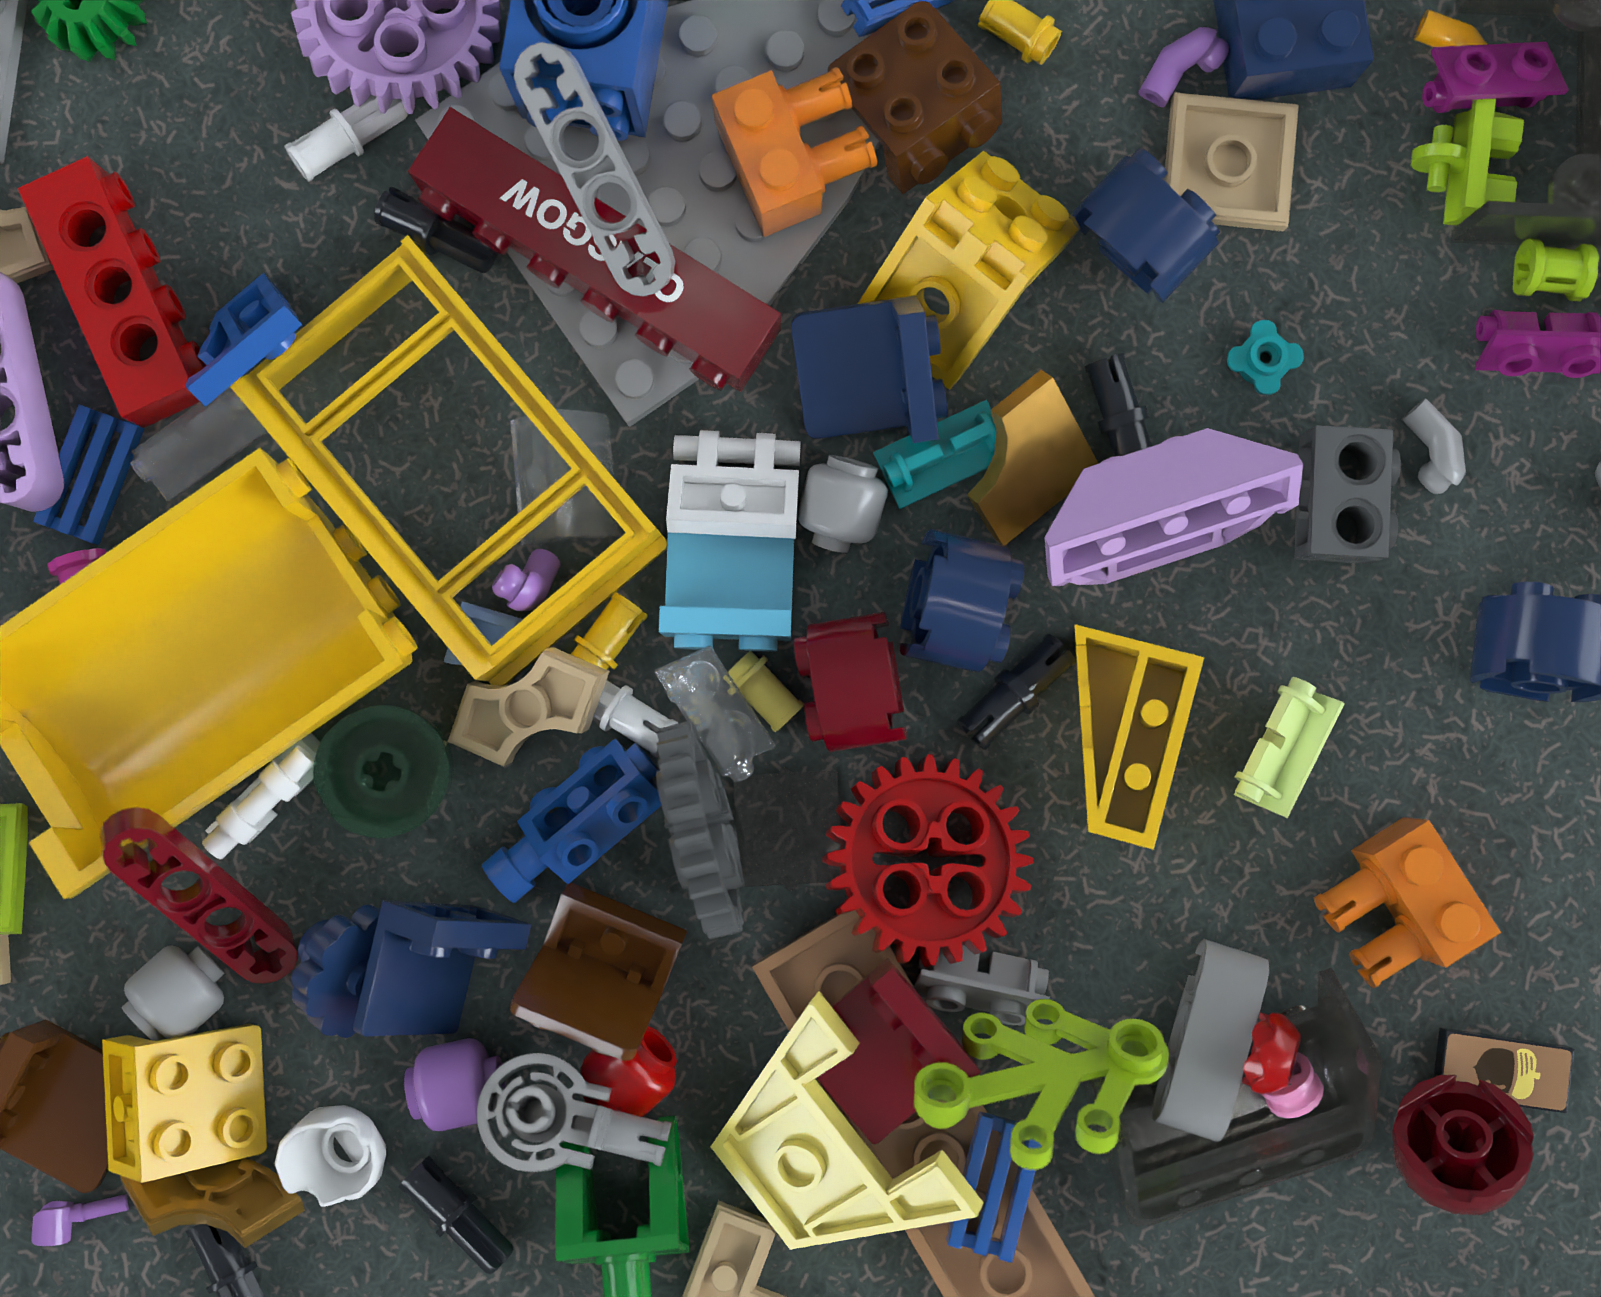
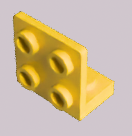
(183, 1101)

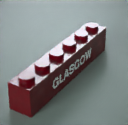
(532, 211)

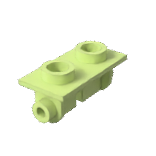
(1288, 747)

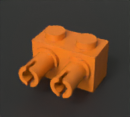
(765, 146)
(1424, 891)

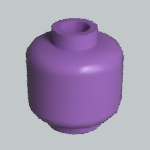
(448, 1083)

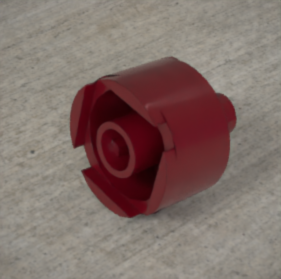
(851, 682)

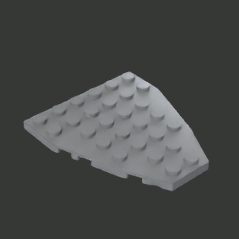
(688, 170)

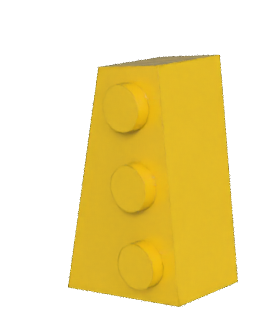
(1131, 729)

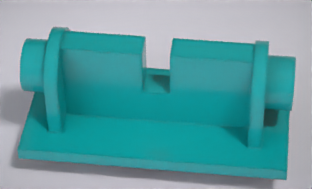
(927, 467)

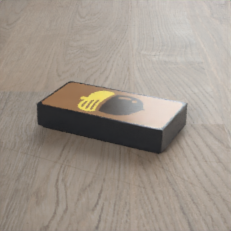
(1526, 1070)

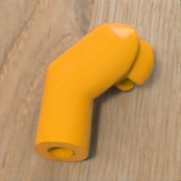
(1444, 31)

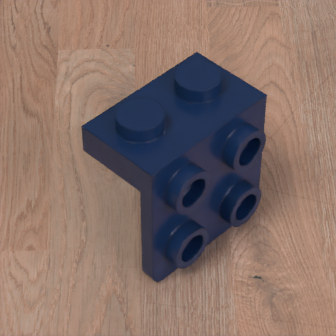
(869, 369)

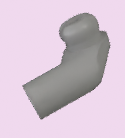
(1444, 446)

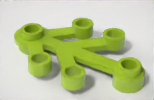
(1126, 1055)

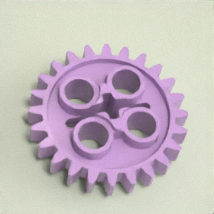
(363, 49)

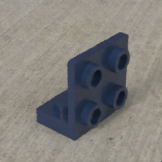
(425, 965)

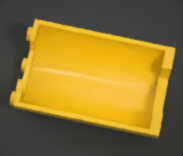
(189, 659)

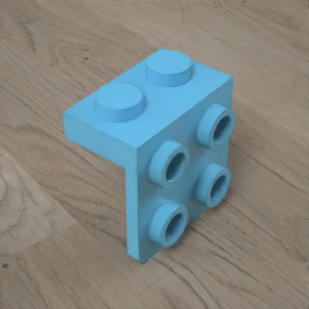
(728, 590)

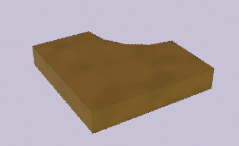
(1034, 458)

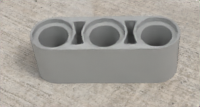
(1211, 1041)

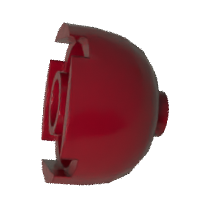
(1462, 1144)

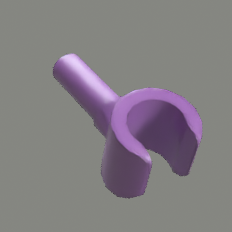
(54, 1221)

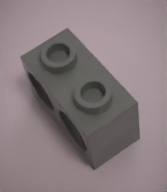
(1328, 492)

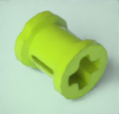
(1555, 270)

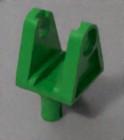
(626, 1260)

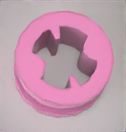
(1301, 1095)

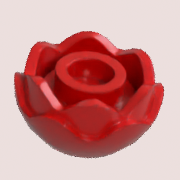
(1272, 1054)

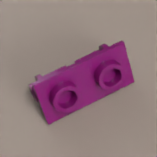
(1508, 72)
(1519, 347)

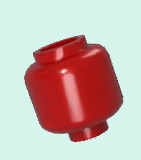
(634, 1083)

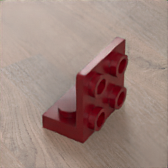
(896, 1042)

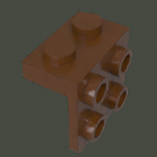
(921, 94)
(599, 973)
(54, 1104)

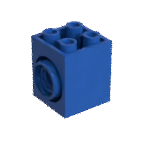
(610, 40)

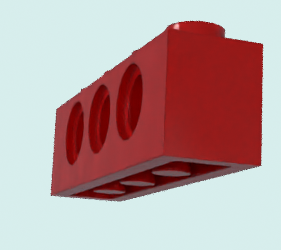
(65, 213)

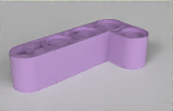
(28, 448)

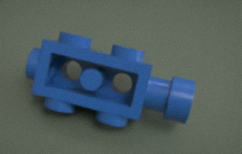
(590, 819)

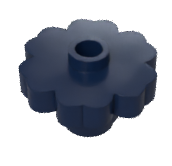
(333, 970)

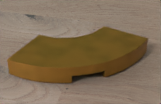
(228, 1196)

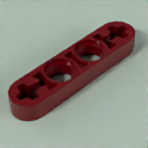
(194, 904)

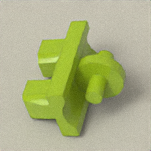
(1476, 137)

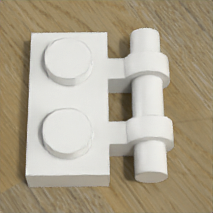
(733, 499)
(253, 808)

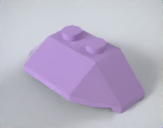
(1167, 505)

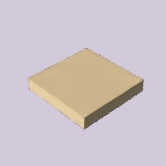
(1234, 157)

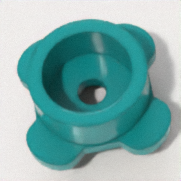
(1262, 375)

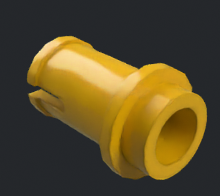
(1021, 29)
(609, 632)

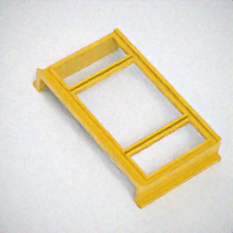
(431, 597)

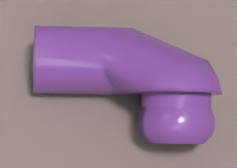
(1197, 47)
(529, 587)

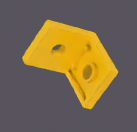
(980, 246)

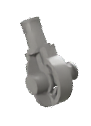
(555, 1117)

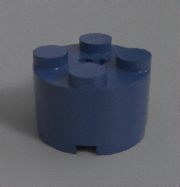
(1147, 225)
(960, 602)
(1538, 644)

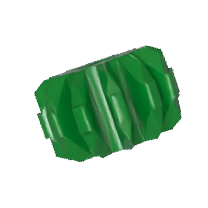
(89, 24)

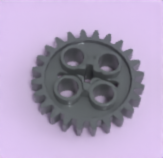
(702, 844)

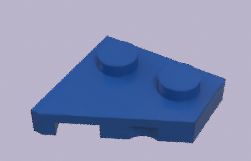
(241, 334)

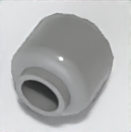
(842, 503)
(173, 993)

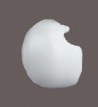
(310, 1163)

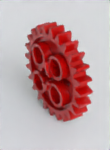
(930, 917)

